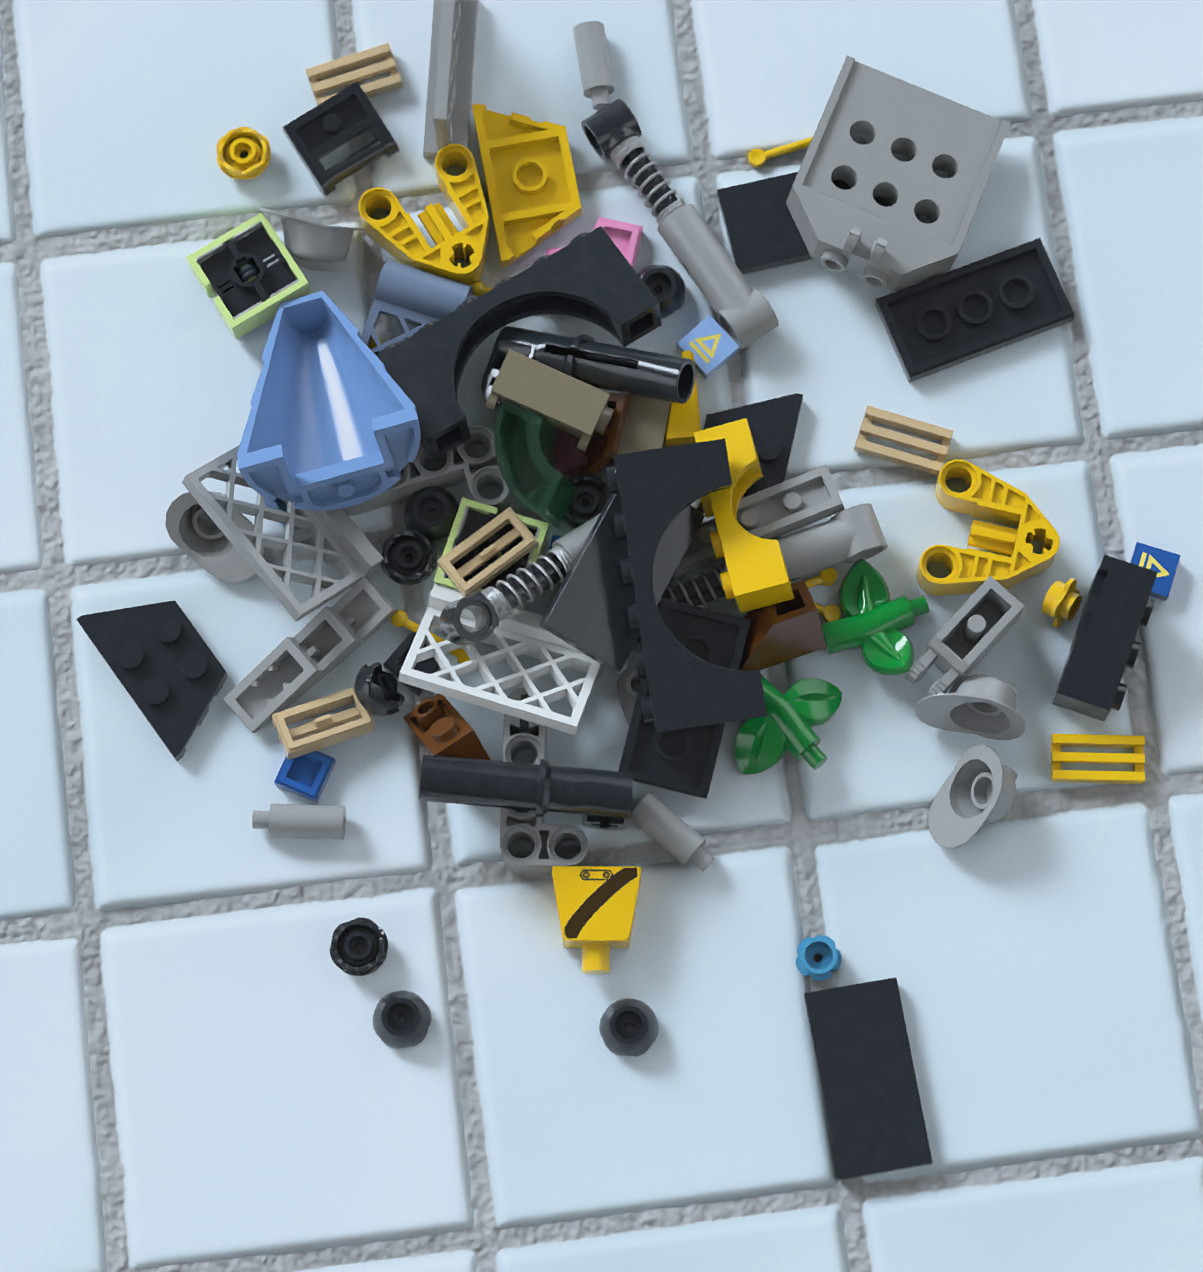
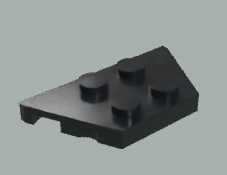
(773, 433)
(160, 666)

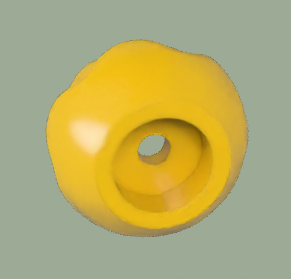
(239, 141)

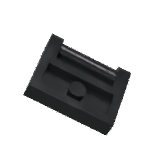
(334, 125)

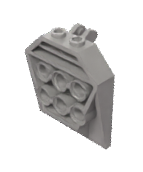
(848, 226)

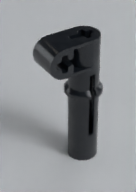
(596, 364)
(597, 794)

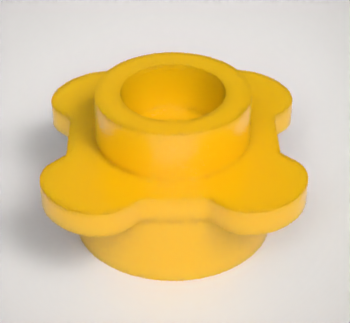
(1062, 601)

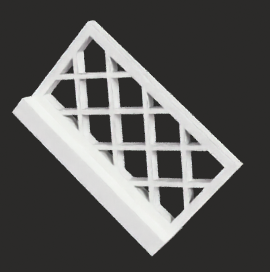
(513, 637)

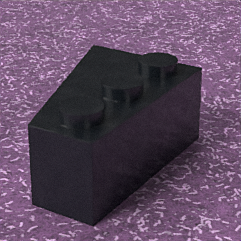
(1105, 638)

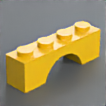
(754, 564)

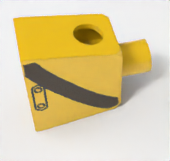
(596, 910)

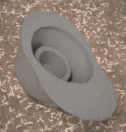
(315, 244)
(203, 540)
(975, 706)
(973, 794)

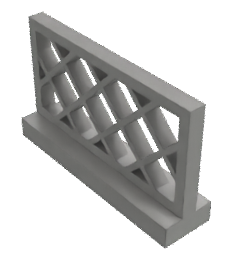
(450, 75)
(334, 533)

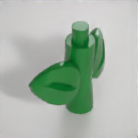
(874, 621)
(787, 725)

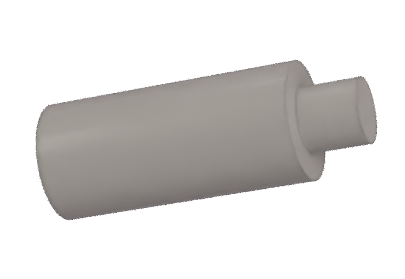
(594, 62)
(302, 821)
(671, 832)

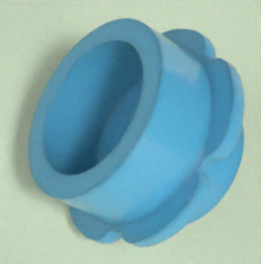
(818, 945)

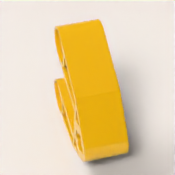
(406, 243)
(993, 502)

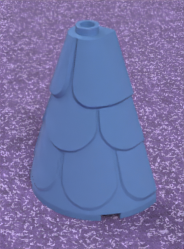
(324, 413)

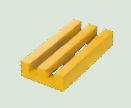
(1136, 758)

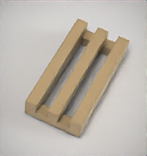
(352, 62)
(909, 425)
(500, 565)
(326, 738)

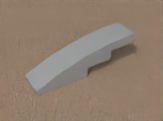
(310, 654)

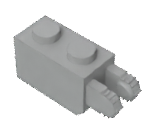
(968, 635)

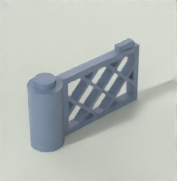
(412, 298)

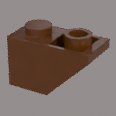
(782, 631)
(444, 730)

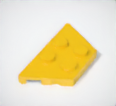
(526, 179)

